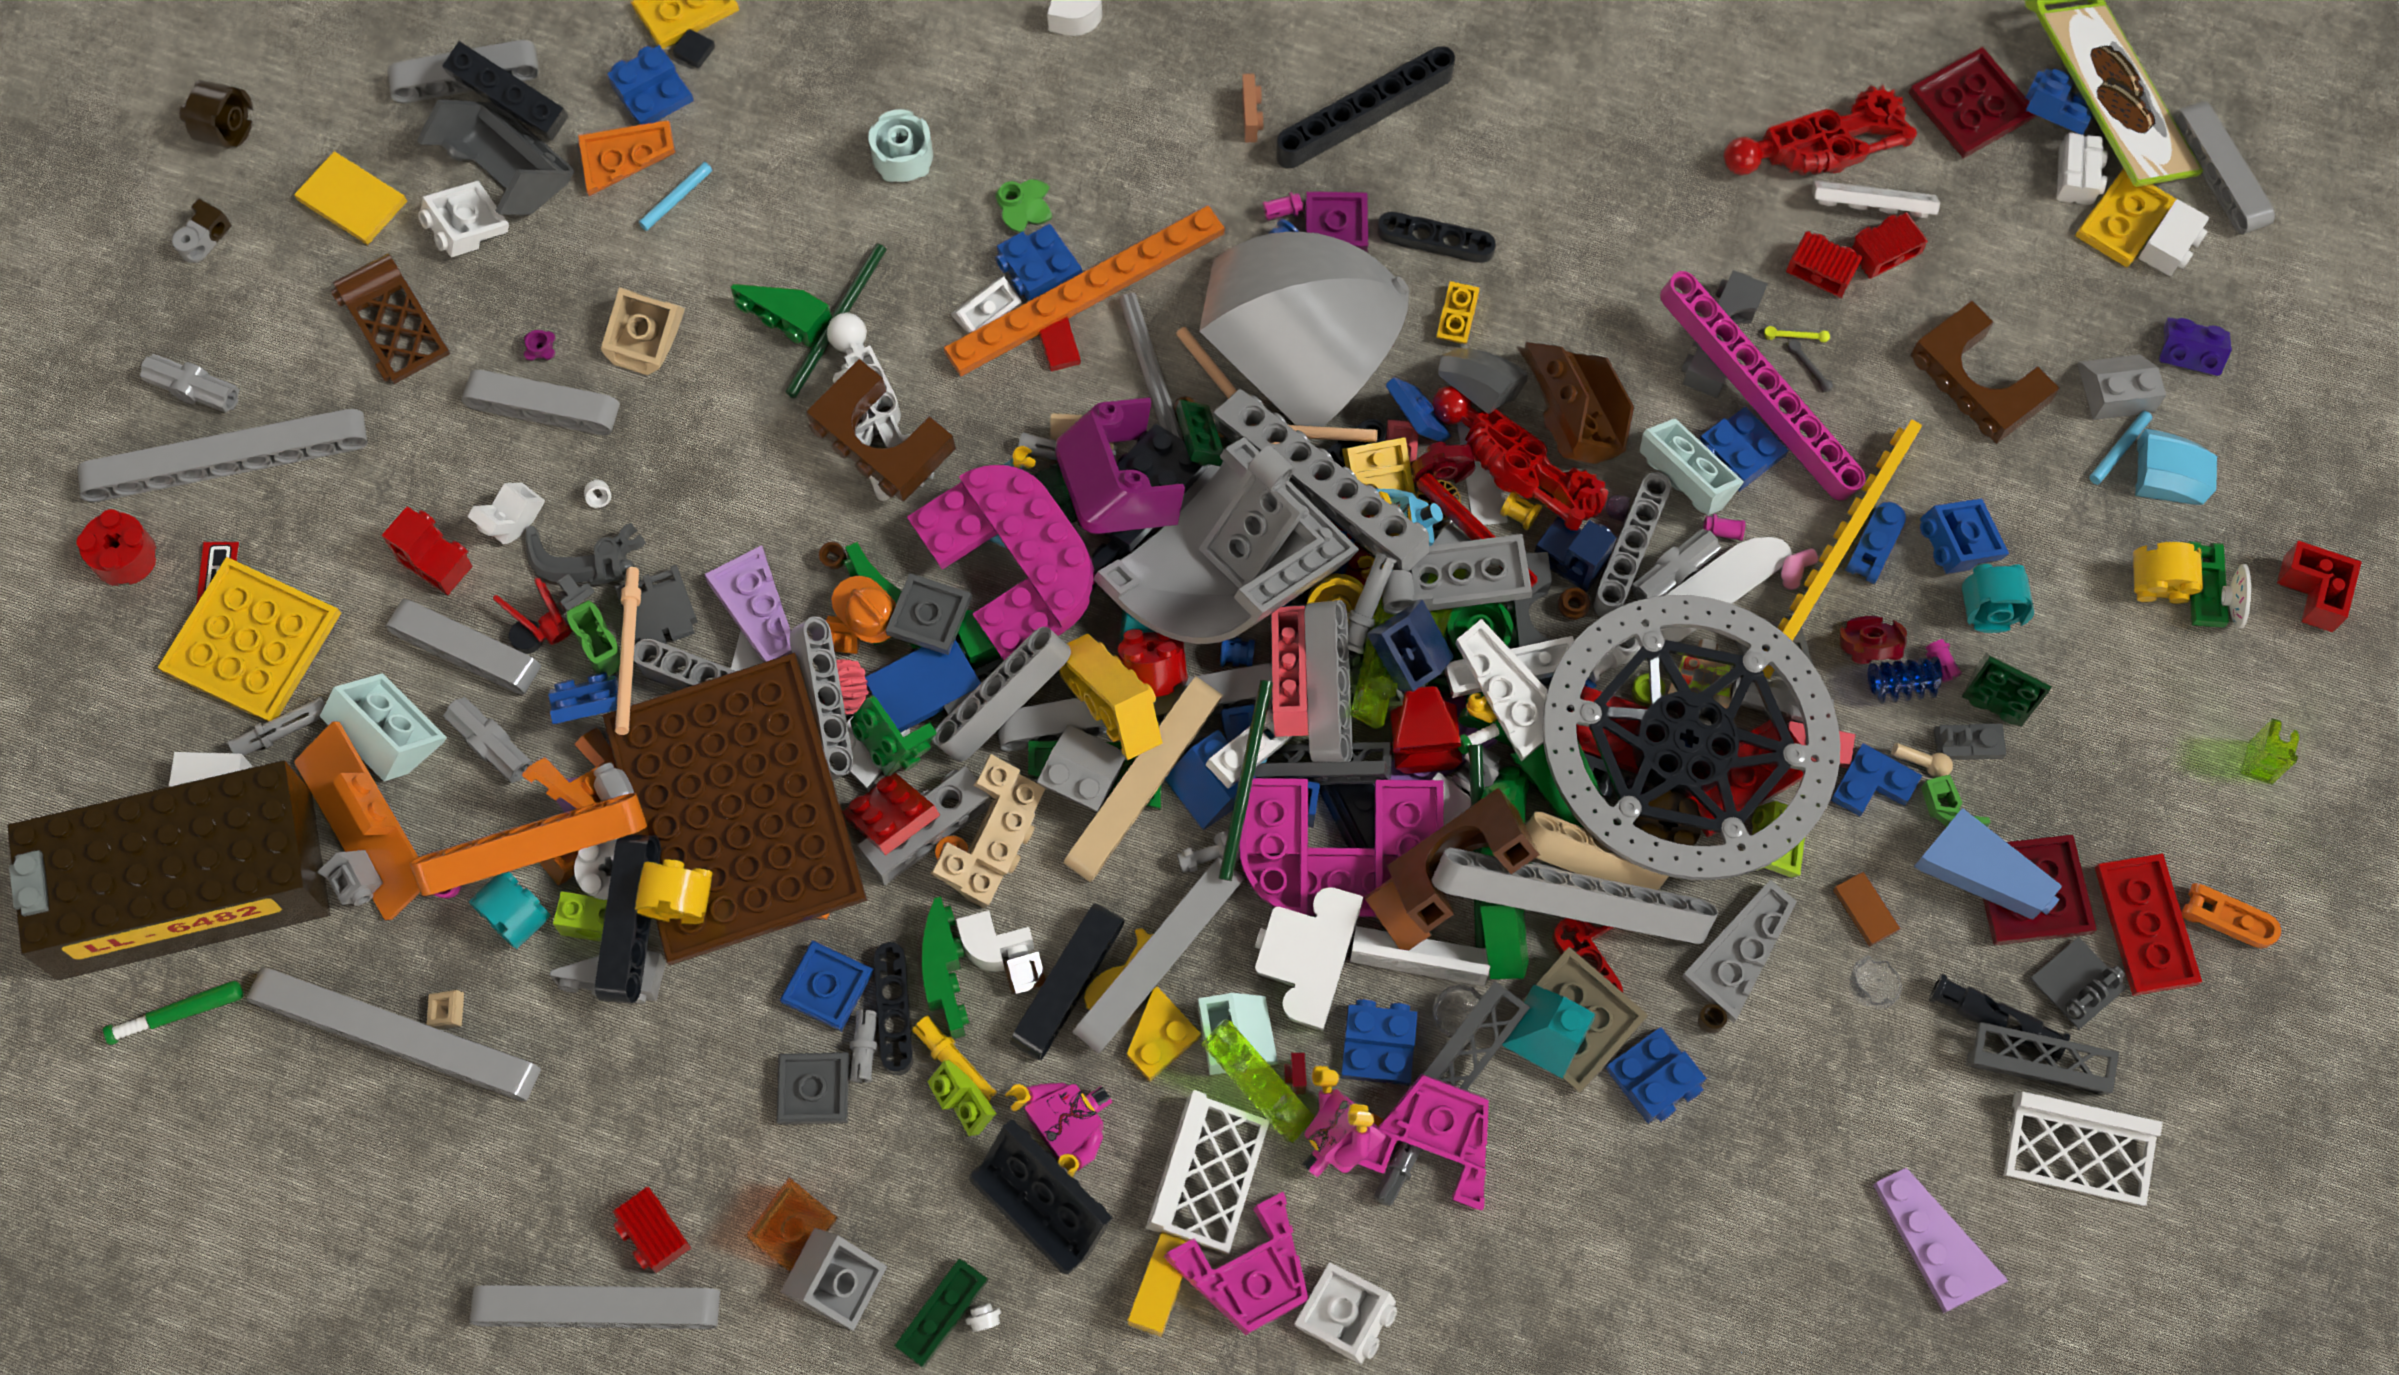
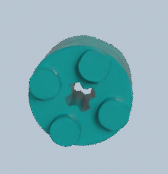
(1997, 597)
(510, 909)

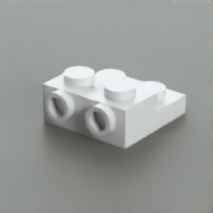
(461, 218)
(1347, 1313)

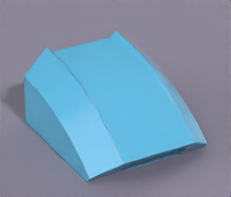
(2174, 468)

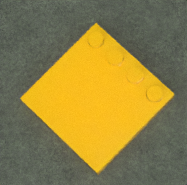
(249, 640)

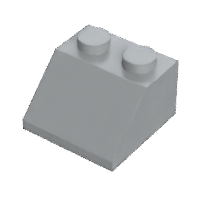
(2121, 386)
(1082, 768)
(834, 1278)

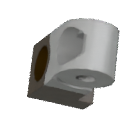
(201, 232)

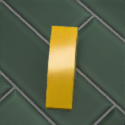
(1157, 1289)

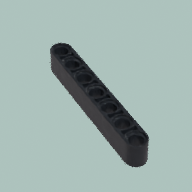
(1358, 118)

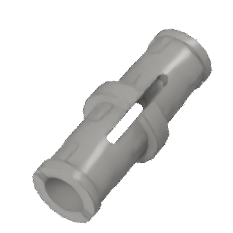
(863, 1046)

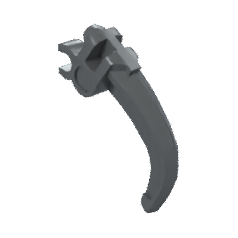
(602, 567)

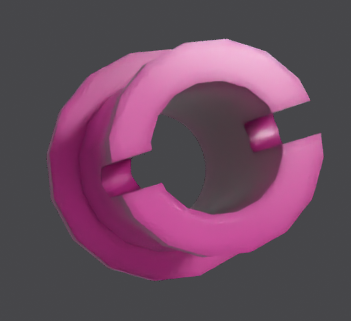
(1283, 206)
(1725, 527)
(1941, 650)

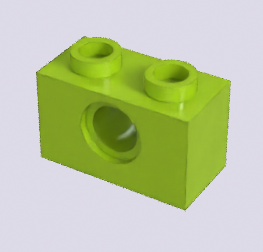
(580, 916)

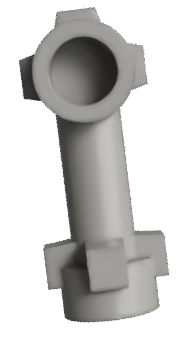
(1189, 860)

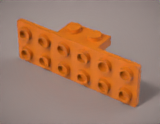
(360, 815)

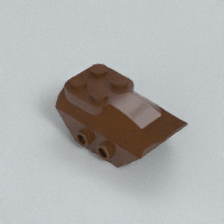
(1583, 400)

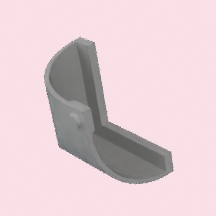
(1303, 319)
(1187, 597)

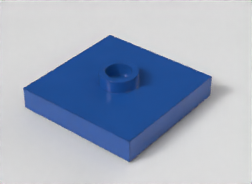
(1417, 410)
(826, 985)

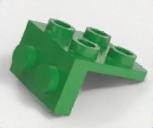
(885, 742)

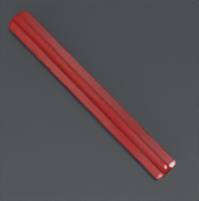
(1457, 512)

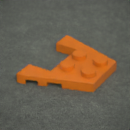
(581, 790)

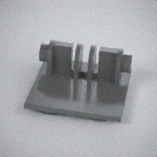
(2079, 983)

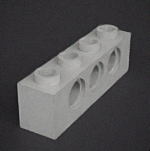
(970, 806)

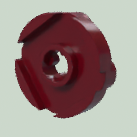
(1445, 462)
(1871, 639)

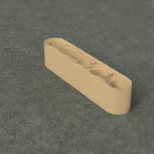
(1581, 853)

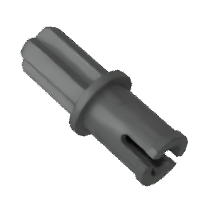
(1397, 1173)

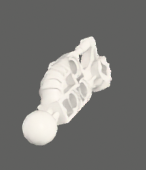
(847, 334)

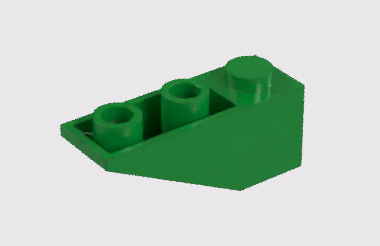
(790, 310)

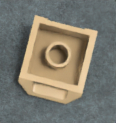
(640, 332)

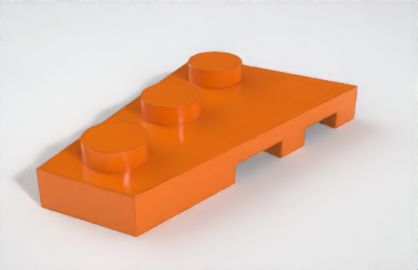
(623, 152)

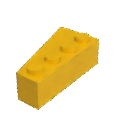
(1113, 695)

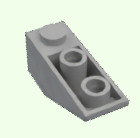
(583, 976)

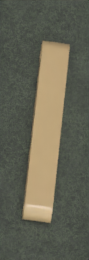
(1142, 780)

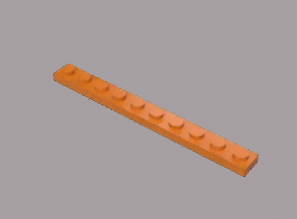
(1084, 290)

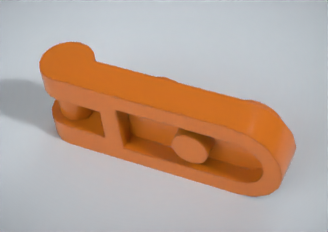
(2231, 917)

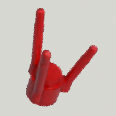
(552, 624)

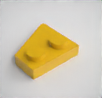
(1381, 464)
(1160, 1036)

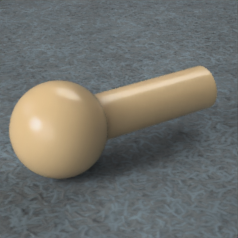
(1936, 764)

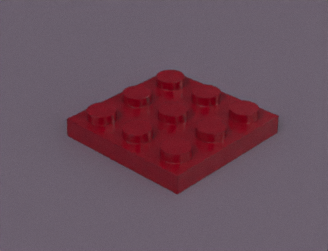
(1972, 102)
(2071, 914)

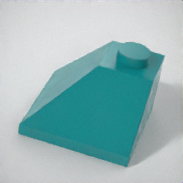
(1550, 1030)

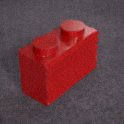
(1889, 244)
(1824, 263)
(651, 1231)

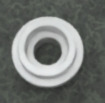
(983, 1317)

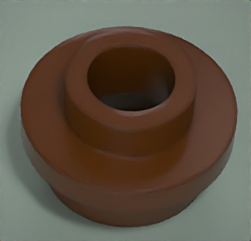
(1578, 596)

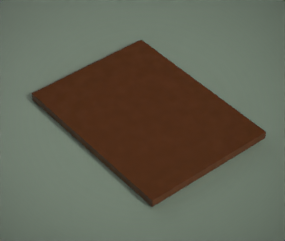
(744, 791)

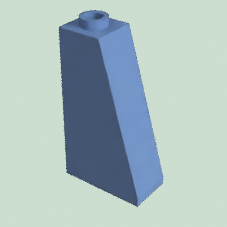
(1989, 867)

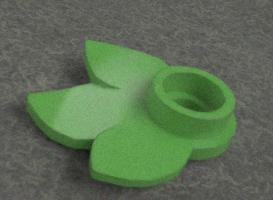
(1027, 205)

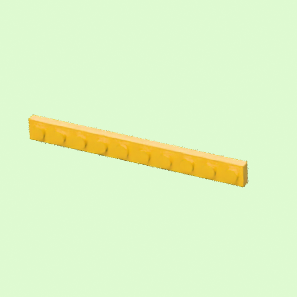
(1846, 533)

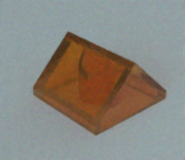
(788, 1224)

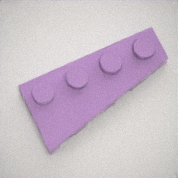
(753, 603)
(1941, 1249)

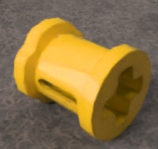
(1520, 510)

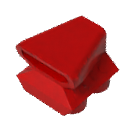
(1425, 732)

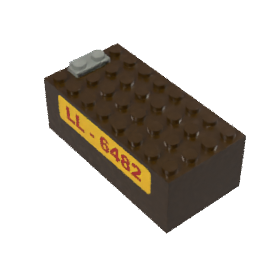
(166, 871)

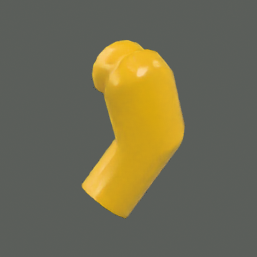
(1479, 708)

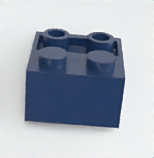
(1411, 647)

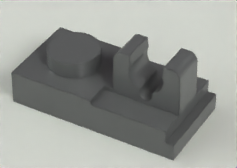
(571, 593)
(1971, 741)

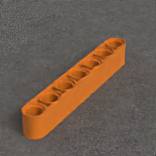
(528, 844)

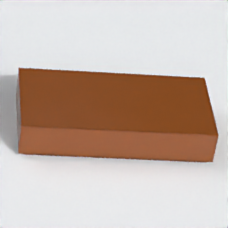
(1866, 909)
(1392, 914)

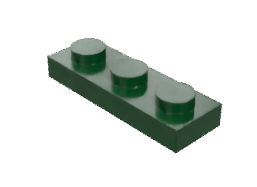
(1199, 433)
(941, 1313)

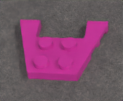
(1442, 1122)
(1255, 1285)

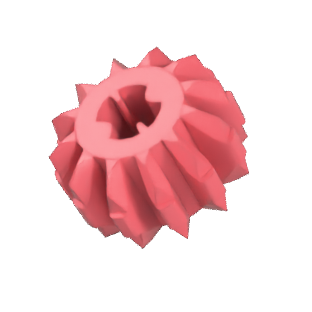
(852, 685)

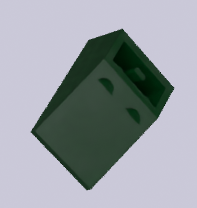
(2005, 690)

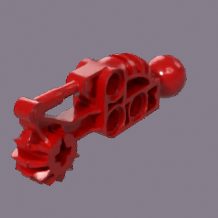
(1873, 113)
(1520, 460)

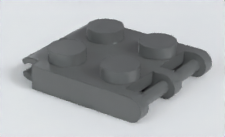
(663, 608)

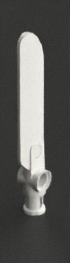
(1723, 579)

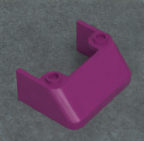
(1102, 494)

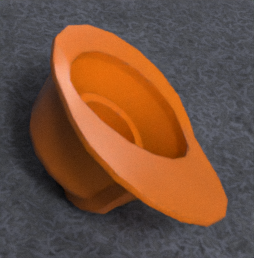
(863, 608)

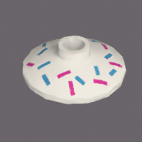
(2238, 596)

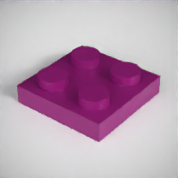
(1339, 216)

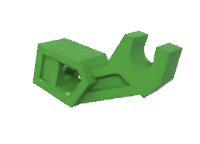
(1942, 788)

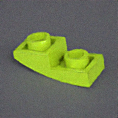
(959, 1092)

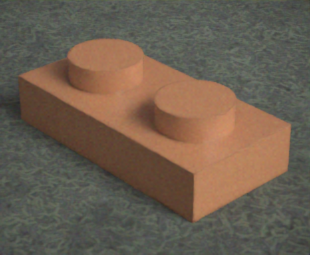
(1251, 97)

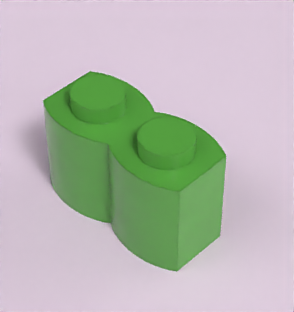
(595, 638)

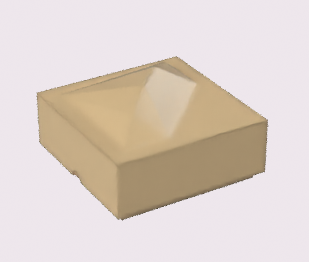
(445, 1009)

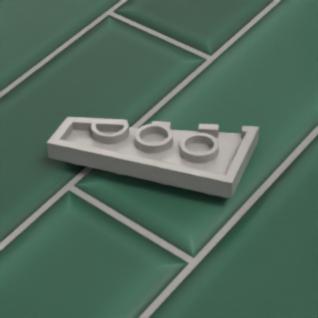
(1736, 957)

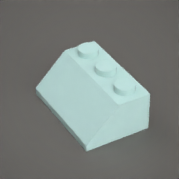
(1689, 466)
(383, 725)

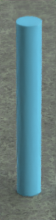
(675, 196)
(2120, 447)

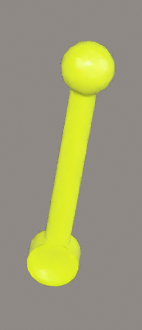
(1771, 332)

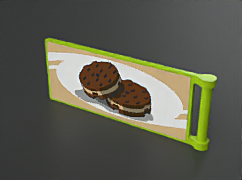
(2118, 91)

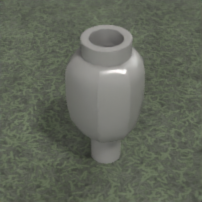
(611, 782)

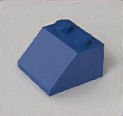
(1198, 786)

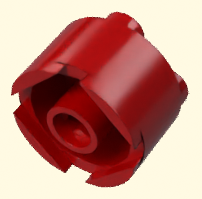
(117, 548)
(1154, 659)

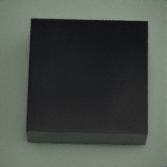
(694, 48)

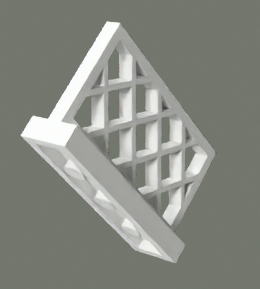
(2088, 1118)
(1179, 1162)

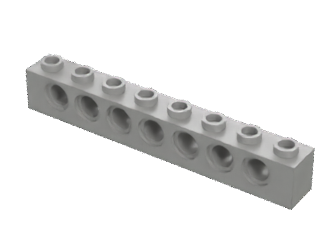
(1408, 548)

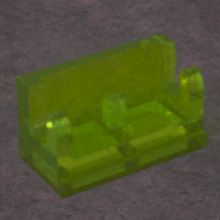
(2268, 755)

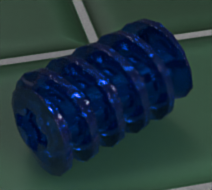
(1905, 678)

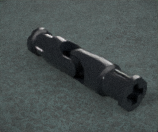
(1981, 1008)

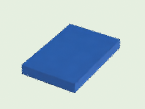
(922, 684)

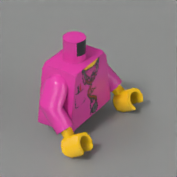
(1064, 1120)
(1341, 1130)

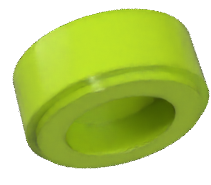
(1641, 690)

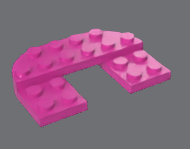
(1035, 533)
(1291, 874)

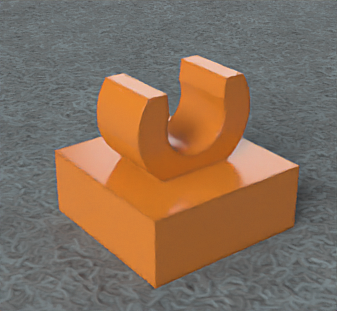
(842, 637)

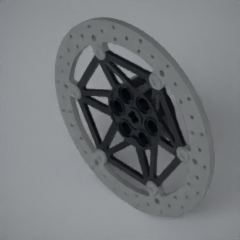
(1746, 628)

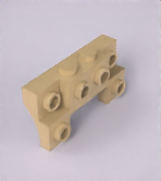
(999, 837)

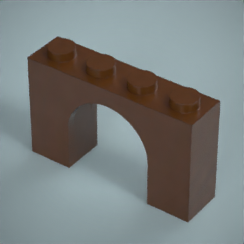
(1993, 410)
(896, 468)
(1488, 823)

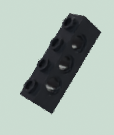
(505, 91)

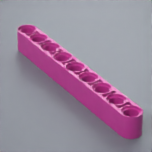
(1777, 391)

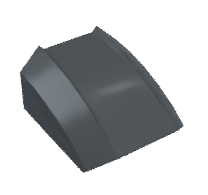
(1482, 377)

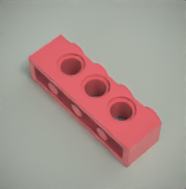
(1289, 672)

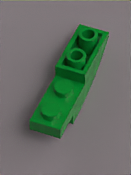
(939, 957)

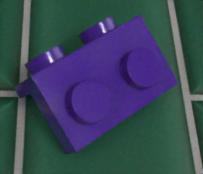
(2195, 346)

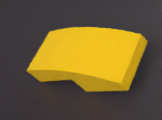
(1458, 312)

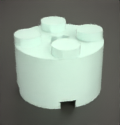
(901, 146)

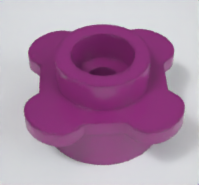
(536, 338)

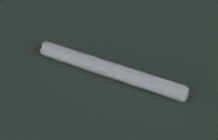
(1149, 363)

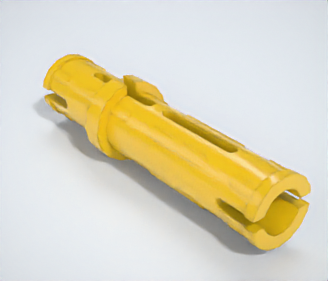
(944, 1049)

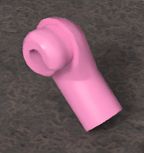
(1794, 567)

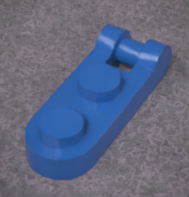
(1877, 541)

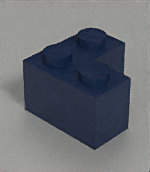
(1579, 553)

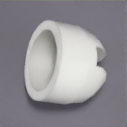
(591, 497)

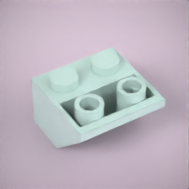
(1248, 1015)

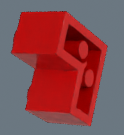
(424, 551)
(2326, 579)

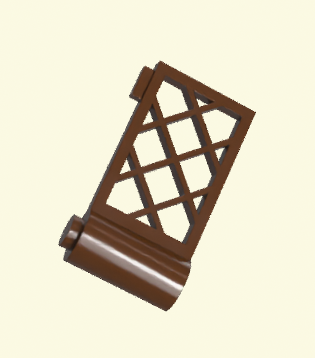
(376, 283)

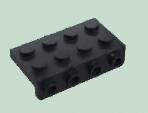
(1165, 462)
(1040, 1198)

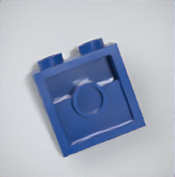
(649, 85)
(2055, 102)
(1037, 262)
(1744, 445)
(1962, 535)
(585, 699)
(1379, 1043)
(1656, 1076)

